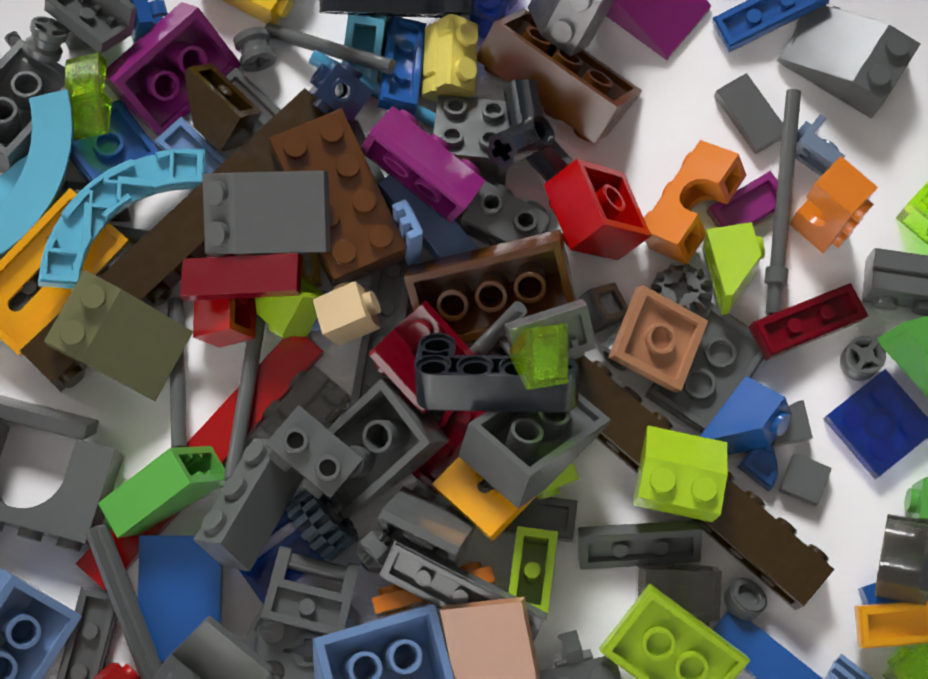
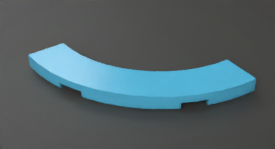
(43, 169)
(105, 199)

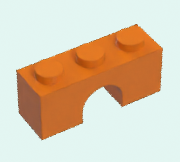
(705, 175)
(834, 206)

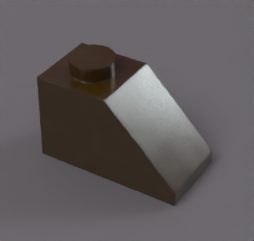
(219, 108)

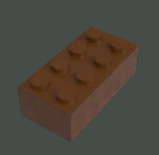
(360, 222)

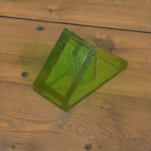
(542, 356)

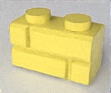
(450, 58)

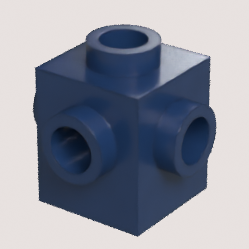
(352, 92)

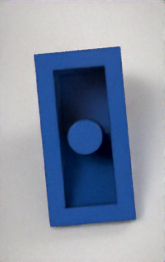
(750, 418)

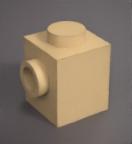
(347, 312)

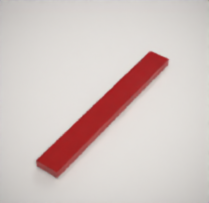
(272, 383)

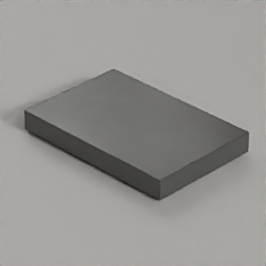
(719, 366)

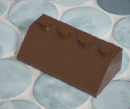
(569, 87)
(481, 284)

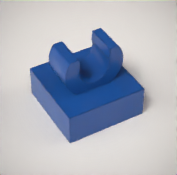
(147, 16)

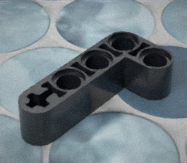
(397, 8)
(482, 382)

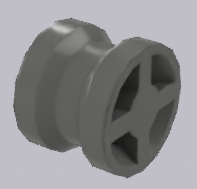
(46, 39)
(255, 49)
(868, 352)

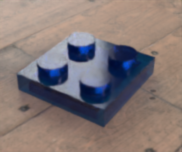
(879, 424)

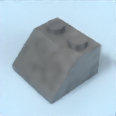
(569, 22)

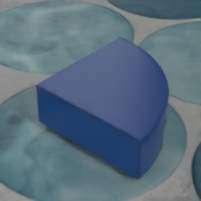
(761, 466)

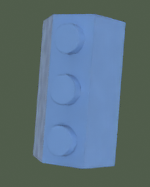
(30, 628)
(388, 648)

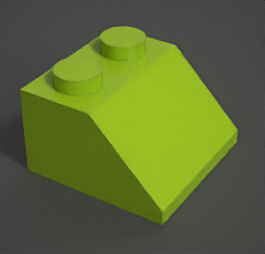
(682, 474)

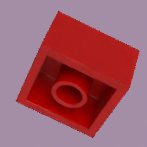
(596, 210)

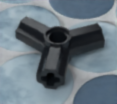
(529, 133)

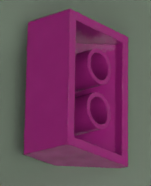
(152, 71)
(422, 164)

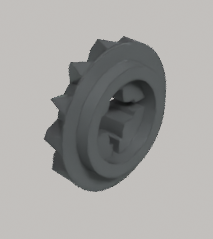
(697, 284)

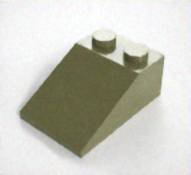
(118, 336)

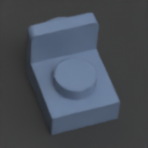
(812, 150)

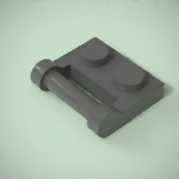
(307, 605)

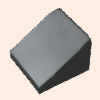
(605, 306)

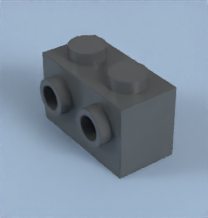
(500, 217)
(313, 453)

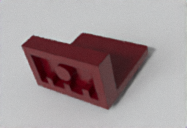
(397, 351)

